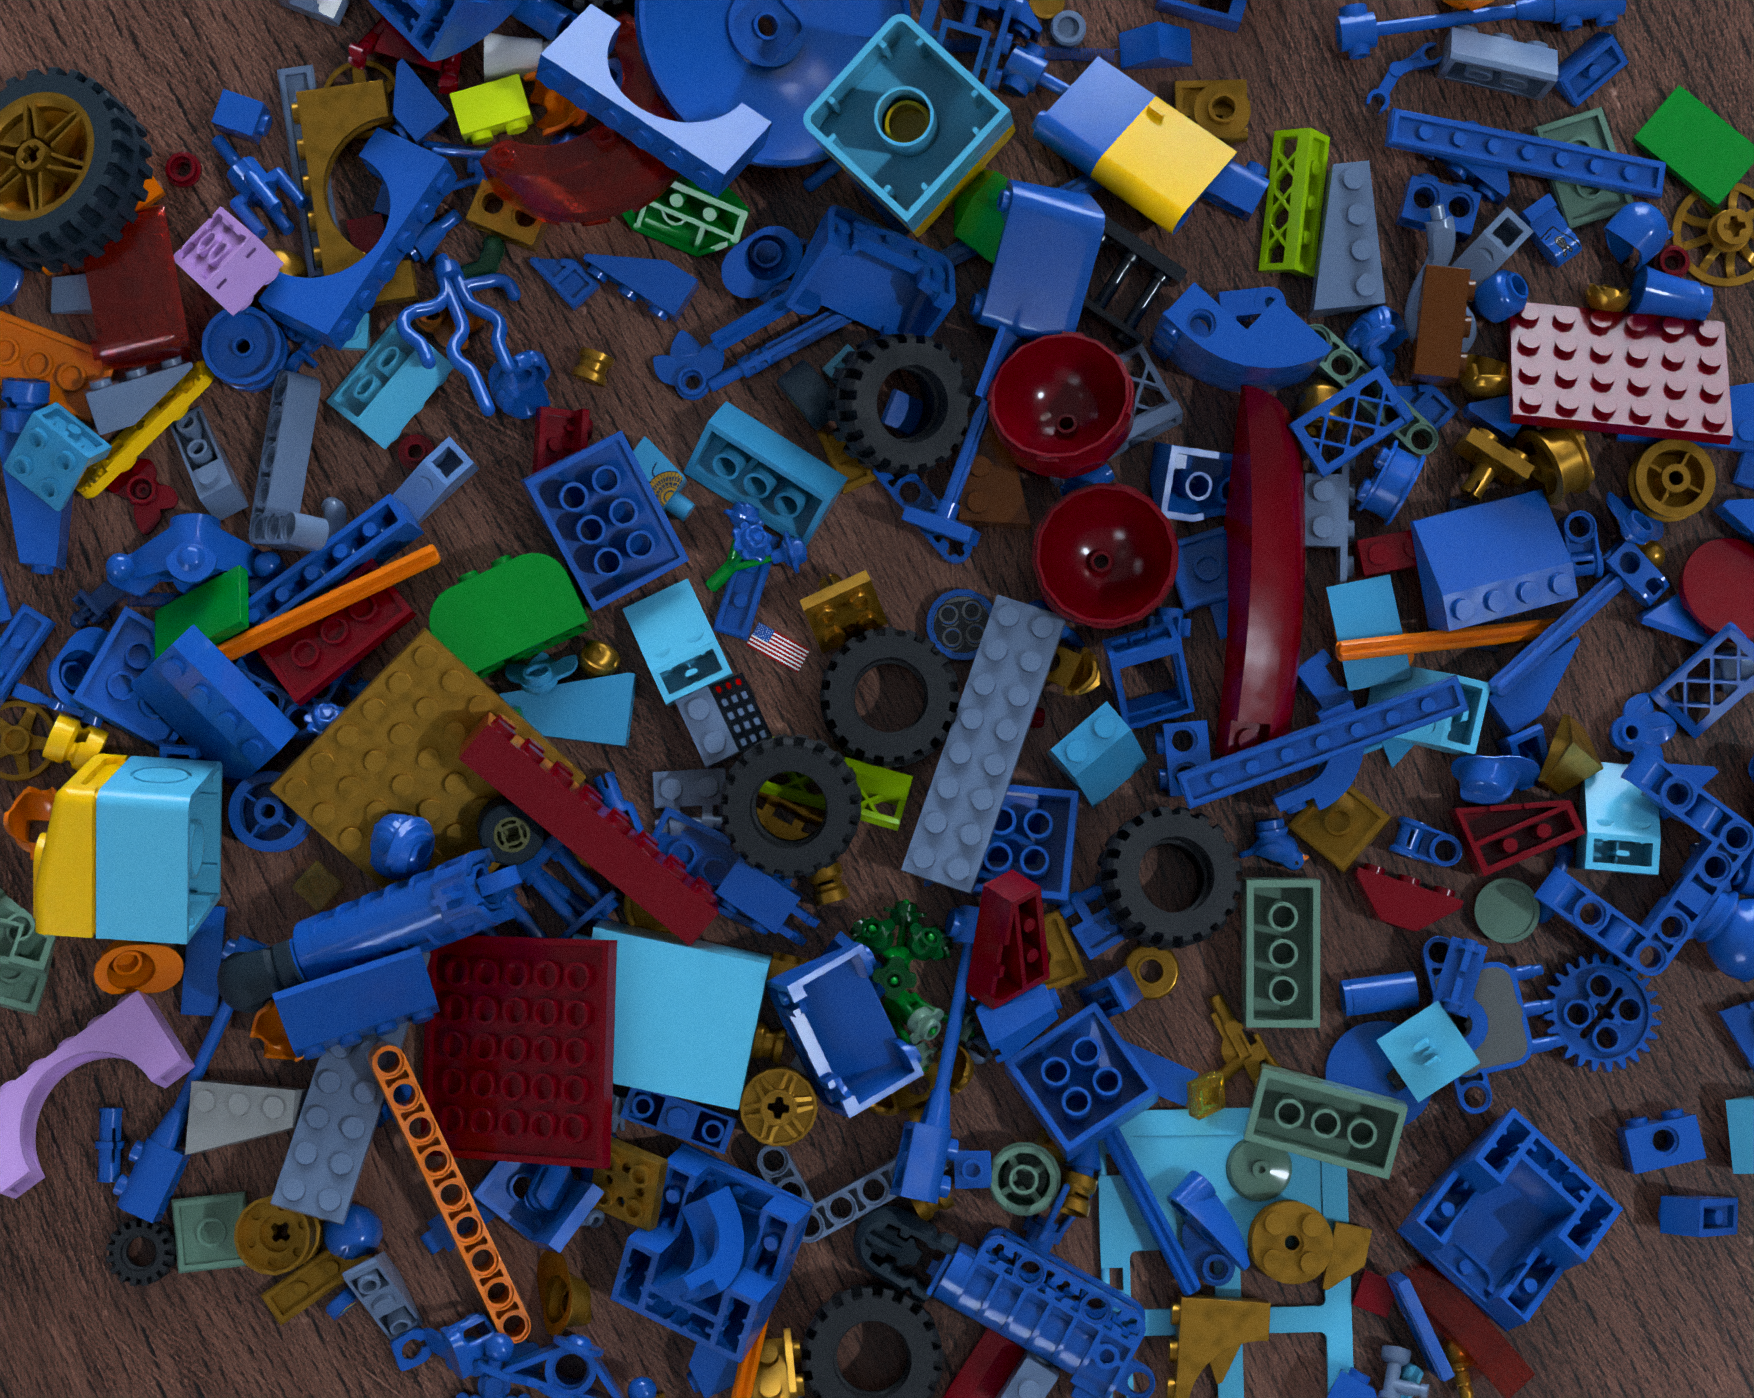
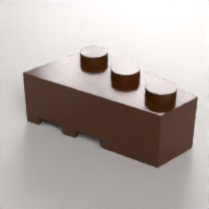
(1441, 326)
(993, 487)

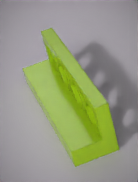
(1301, 200)
(876, 786)

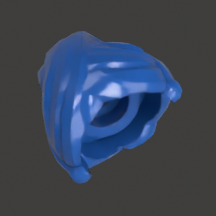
(1375, 336)
(524, 389)
(401, 846)

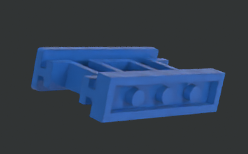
(987, 56)

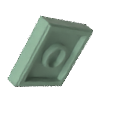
(206, 1231)

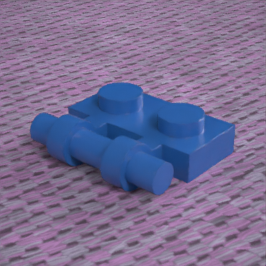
(1095, 931)

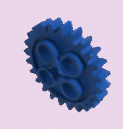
(1624, 1034)

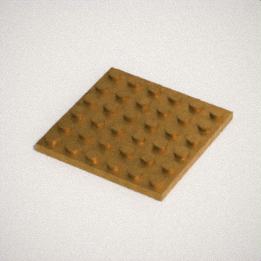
(400, 756)

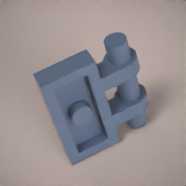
(689, 789)

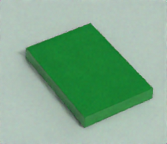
(1696, 146)
(215, 608)

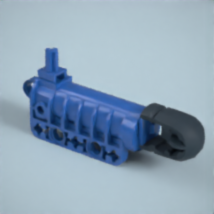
(420, 911)
(1015, 1301)

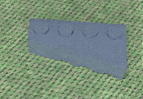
(1348, 250)

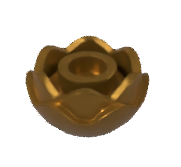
(1607, 298)

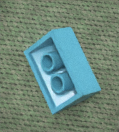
(388, 387)

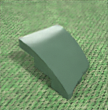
(23, 958)

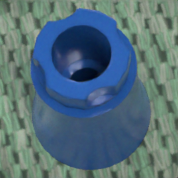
(1669, 296)

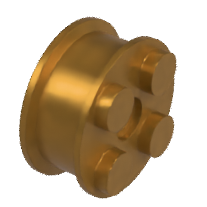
(1559, 461)
(1653, 491)
(1311, 1247)

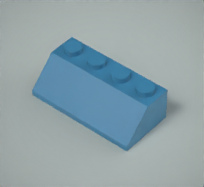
(760, 467)

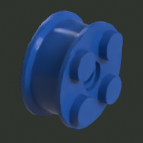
(1390, 482)
(250, 819)

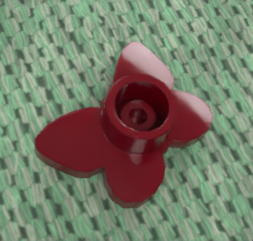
(145, 494)

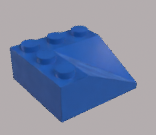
(1034, 839)
(1081, 1081)

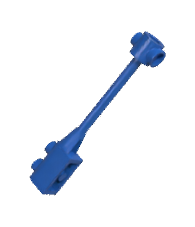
(1359, 32)
(1234, 190)
(929, 1142)
(160, 1159)

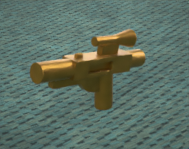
(1235, 1047)

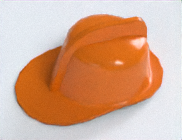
(137, 966)

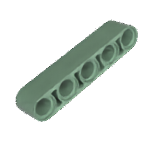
(1368, 410)

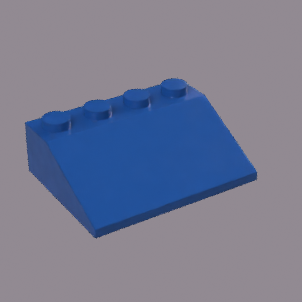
(604, 520)
(1491, 561)
(214, 706)
(357, 1003)

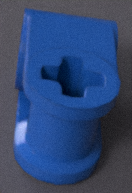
(1584, 547)
(1423, 842)

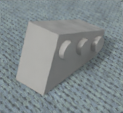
(238, 1112)

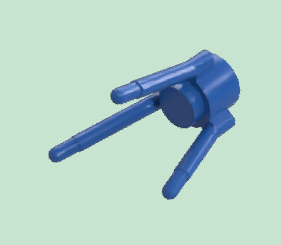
(472, 154)
(1043, 1231)

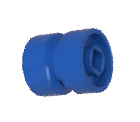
(22, 399)

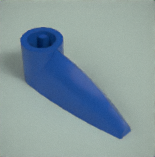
(1200, 1206)

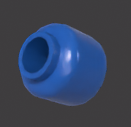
(1501, 296)

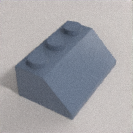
(1498, 63)

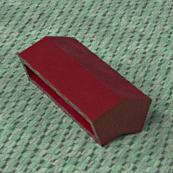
(986, 1368)

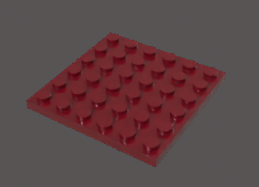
(523, 1049)

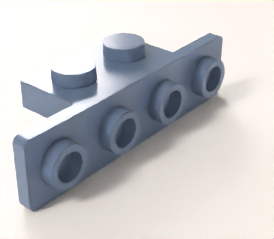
(1327, 515)

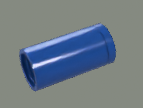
(544, 17)
(1378, 993)

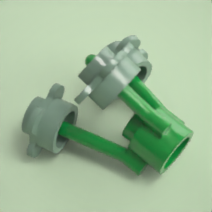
(922, 1023)

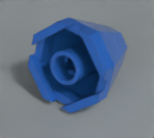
(1018, 1020)

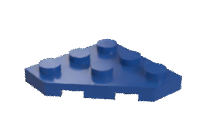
(106, 687)

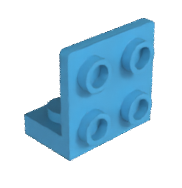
(54, 454)

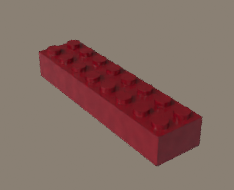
(589, 828)

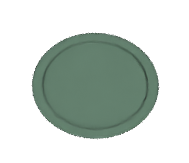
(1507, 910)
(1258, 1170)

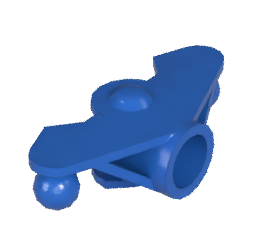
(189, 556)
(500, 1348)

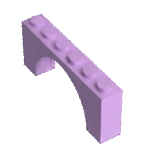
(129, 1031)

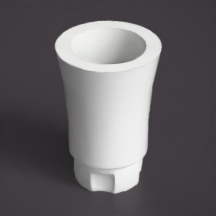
(511, 55)

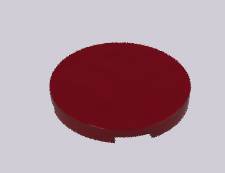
(1719, 586)

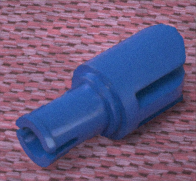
(613, 798)
(548, 1187)

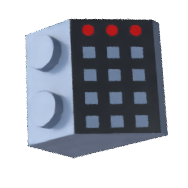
(723, 720)

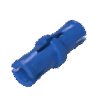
(109, 1144)

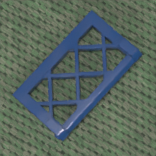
(1323, 410)
(1717, 709)

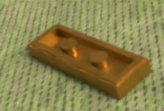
(307, 1285)

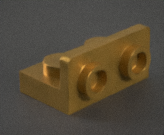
(777, 1371)

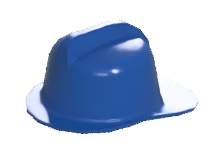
(761, 261)
(72, 663)
(1492, 778)

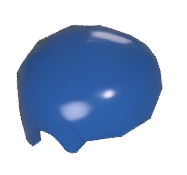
(358, 1235)

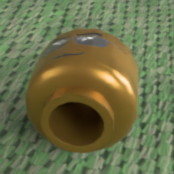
(1311, 397)

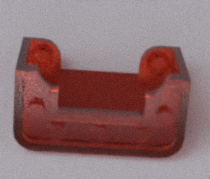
(137, 296)

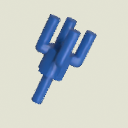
(258, 190)

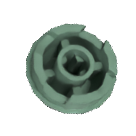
(1024, 1178)

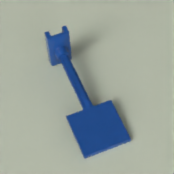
(944, 520)

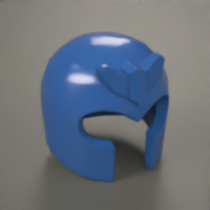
(1639, 226)

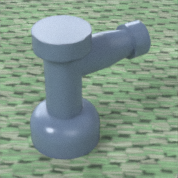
(1393, 1386)

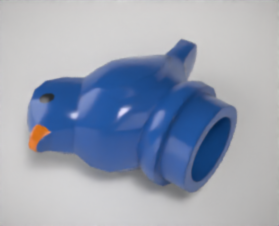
(1275, 844)

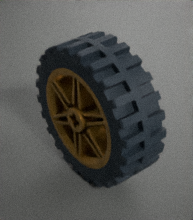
(72, 202)

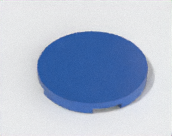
(1362, 1064)

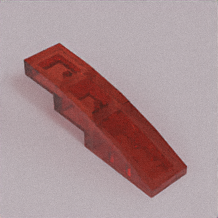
(1469, 1330)

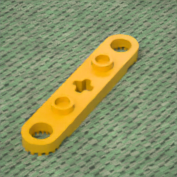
(138, 436)

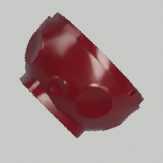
(1059, 384)
(1113, 524)

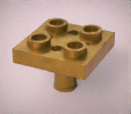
(1490, 462)
(843, 609)
(638, 1179)

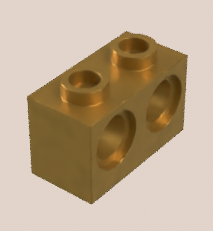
(504, 222)

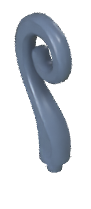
(1441, 245)

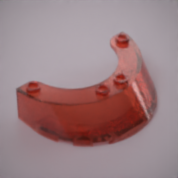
(591, 174)

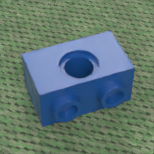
(1682, 1145)

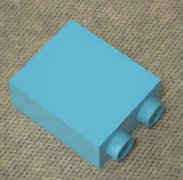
(683, 1013)

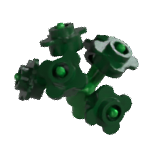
(921, 945)

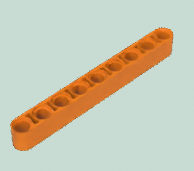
(436, 1179)

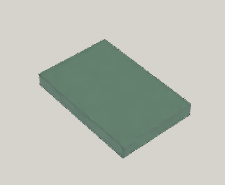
(1575, 202)

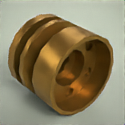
(795, 1091)
(262, 1244)

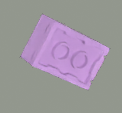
(228, 261)

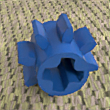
(1167, 614)

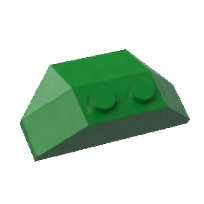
(976, 214)
(692, 218)

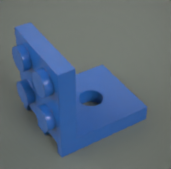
(544, 1229)

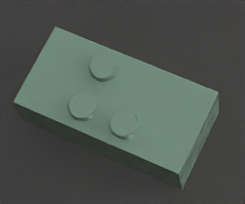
(1280, 952)
(1325, 1120)

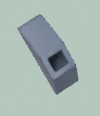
(384, 1294)

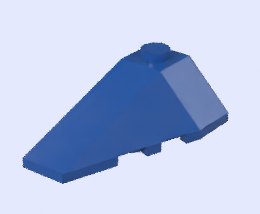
(1189, 481)

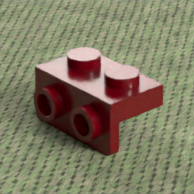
(559, 434)

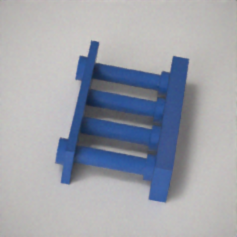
(532, 874)

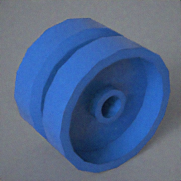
(247, 329)

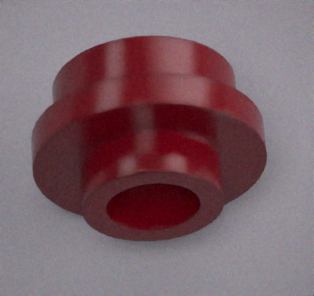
(178, 160)
(1678, 254)
(406, 445)

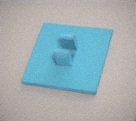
(1428, 1051)

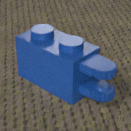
(765, 900)

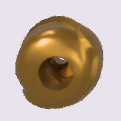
(598, 659)

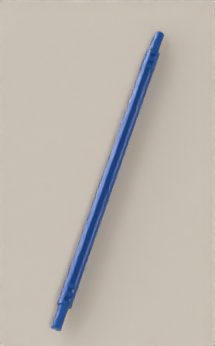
(832, 321)

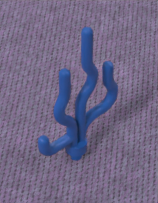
(453, 293)

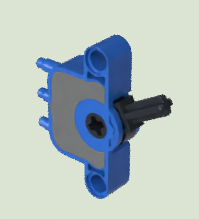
(1494, 1025)

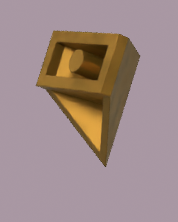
(1569, 757)

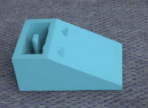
(677, 642)
(1451, 735)
(1618, 825)

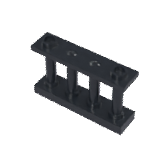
(1133, 253)

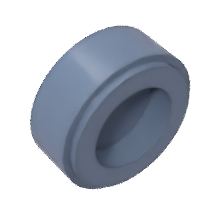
(1068, 29)

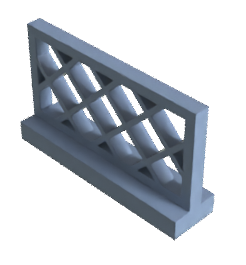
(1153, 419)

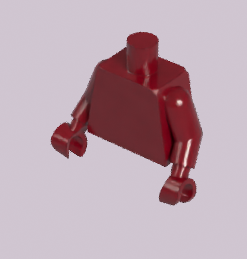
(393, 46)

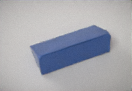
(1589, 68)

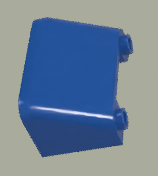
(1040, 261)
(872, 276)
(843, 1030)

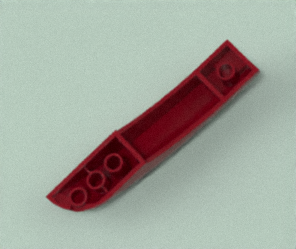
(1263, 575)

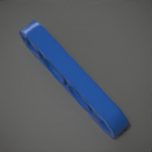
(927, 502)

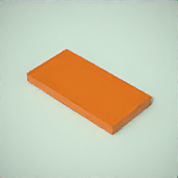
(50, 356)

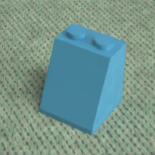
(1098, 755)

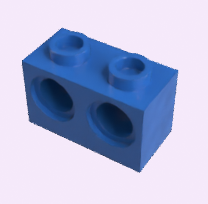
(1438, 193)
(1173, 759)

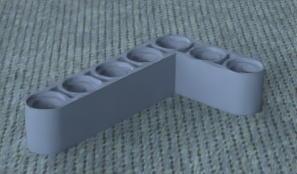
(283, 469)
(822, 1207)

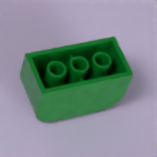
(509, 612)

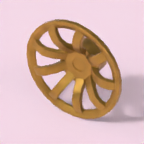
(1726, 232)

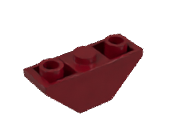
(1402, 900)

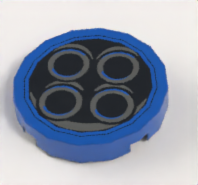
(958, 623)

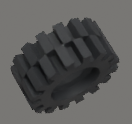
(120, 1258)

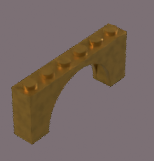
(328, 123)
(1207, 1328)

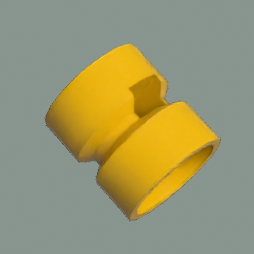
(73, 743)

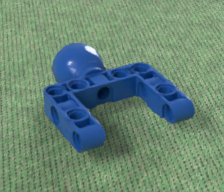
(1698, 903)

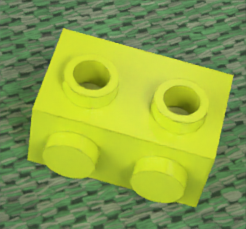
(492, 109)

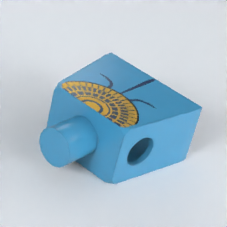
(664, 479)

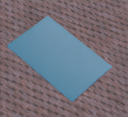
(1367, 611)

